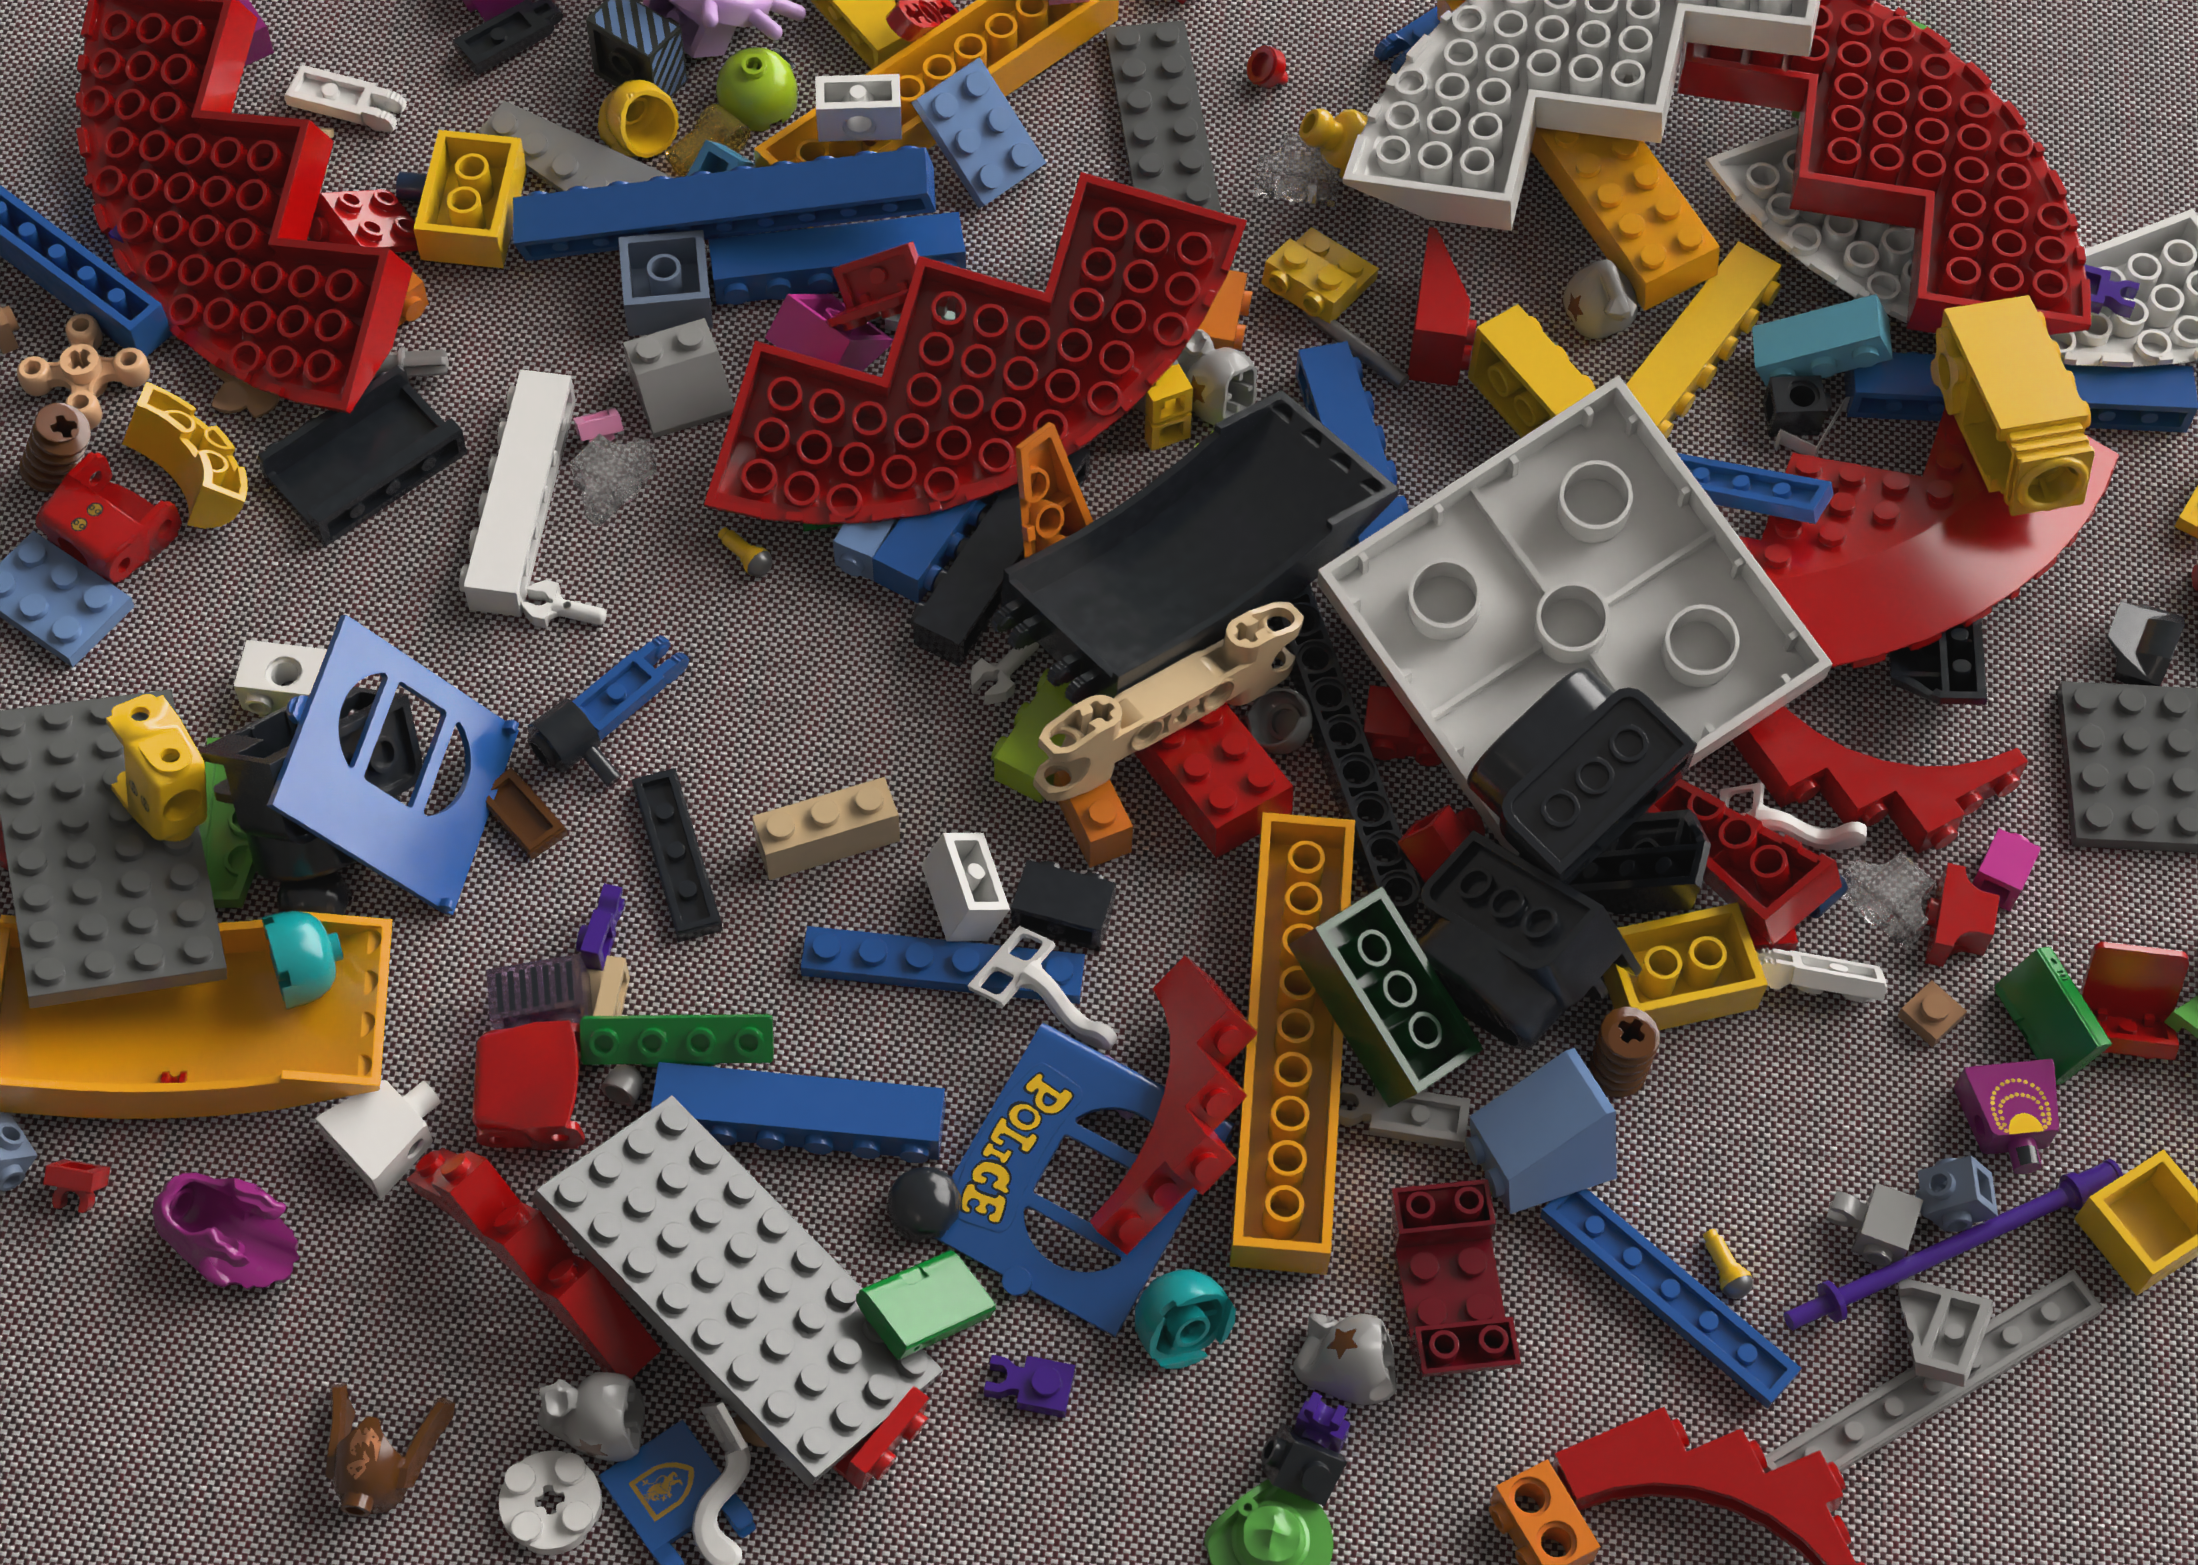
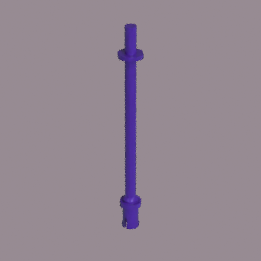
(2071, 1191)

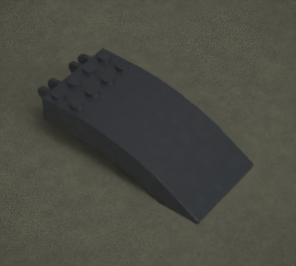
(1193, 550)

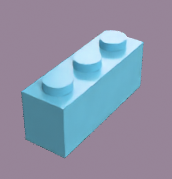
(1824, 340)

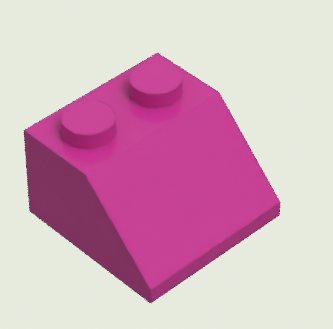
(804, 329)

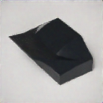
(2143, 643)

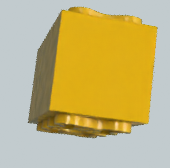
(2014, 403)

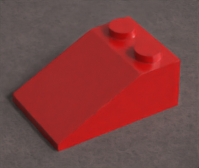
(1442, 323)

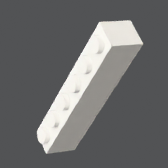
(519, 493)

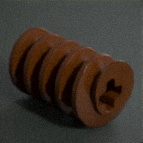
(54, 446)
(1624, 1051)

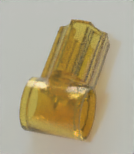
(713, 125)

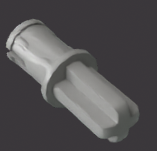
(417, 362)

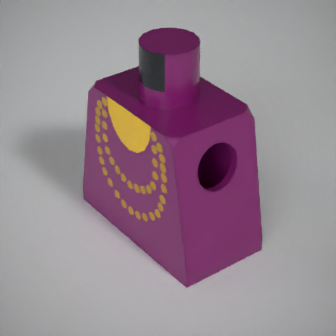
(2011, 1109)

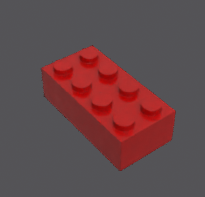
(1218, 779)

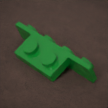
(677, 1039)

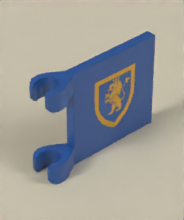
(663, 1488)

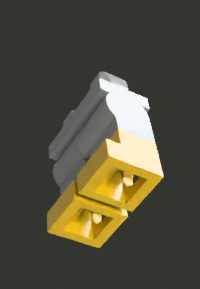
(1167, 409)

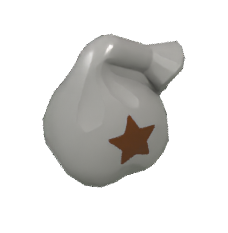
(1600, 300)
(1220, 378)
(1348, 1359)
(597, 1417)

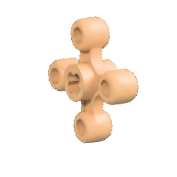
(83, 369)

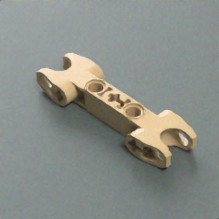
(1110, 728)

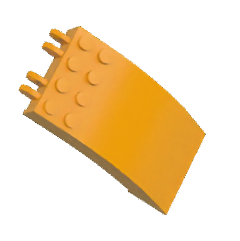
(227, 1033)

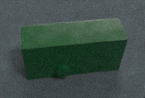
(1386, 997)

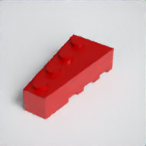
(1752, 865)

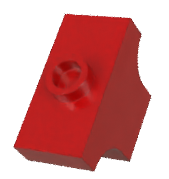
(1959, 917)

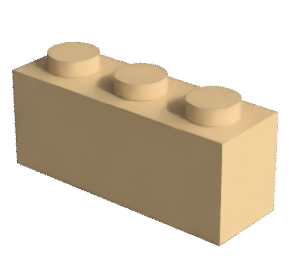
(826, 828)

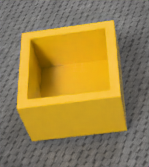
(2144, 1222)

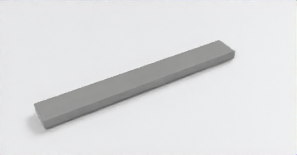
(1913, 1399)

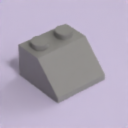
(678, 377)

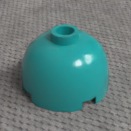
(301, 956)
(1182, 1316)

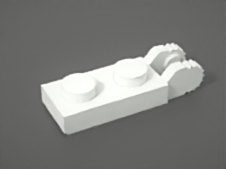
(344, 98)
(1819, 973)

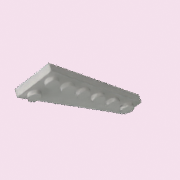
(562, 155)

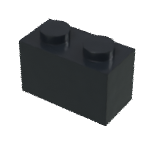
(1063, 904)

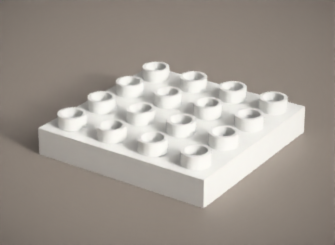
(1568, 558)

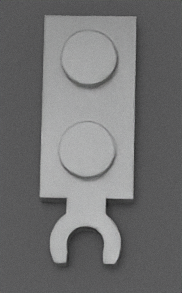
(1419, 1119)

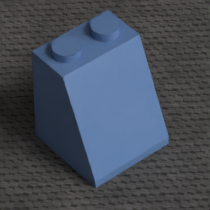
(1546, 1135)

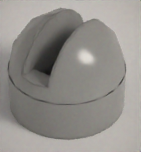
(623, 1085)

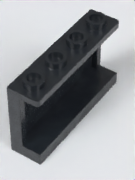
(358, 463)

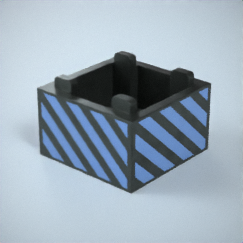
(636, 44)

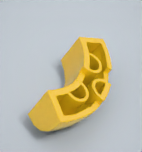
(191, 453)

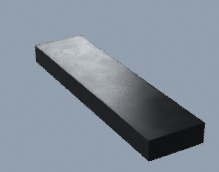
(677, 855)

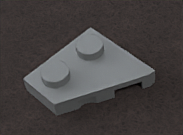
(1943, 1329)

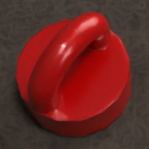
(1267, 67)

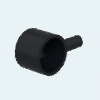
(565, 737)

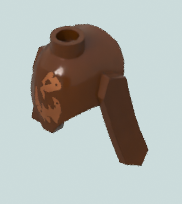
(363, 1463)

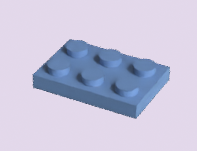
(978, 132)
(58, 599)

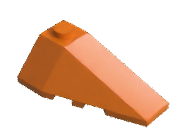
(1048, 491)

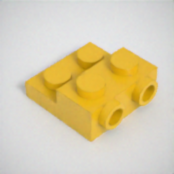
(1318, 275)

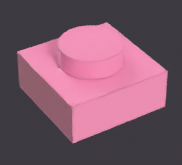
(602, 422)

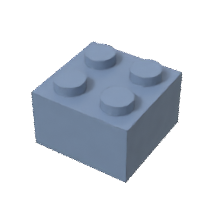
(664, 281)

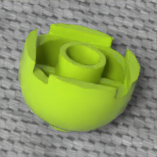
(757, 88)

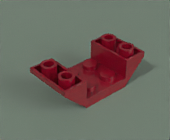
(1451, 1279)

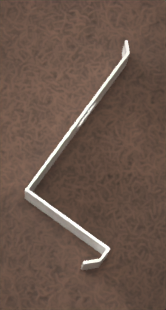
(1802, 446)

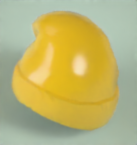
(638, 119)

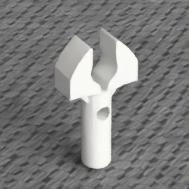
(557, 606)
(1004, 688)

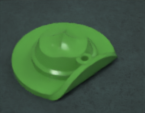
(1270, 1529)

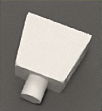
(381, 1132)

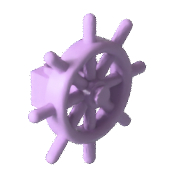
(711, 23)

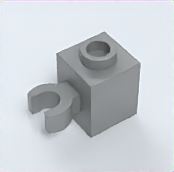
(1882, 1223)

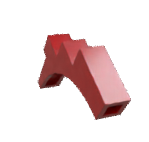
(1920, 800)
(1197, 1098)
(530, 1247)
(1651, 1460)

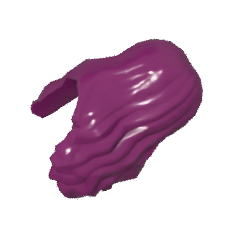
(226, 1230)

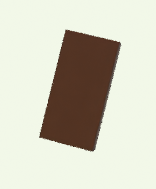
(524, 815)

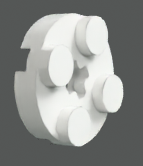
(574, 1517)

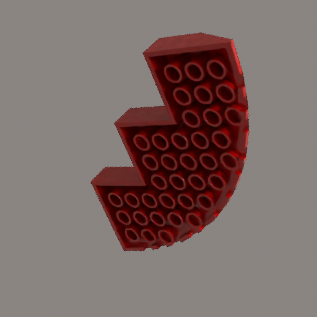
(1917, 142)
(225, 205)
(964, 392)
(1912, 552)

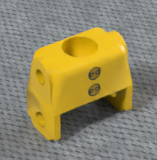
(162, 771)

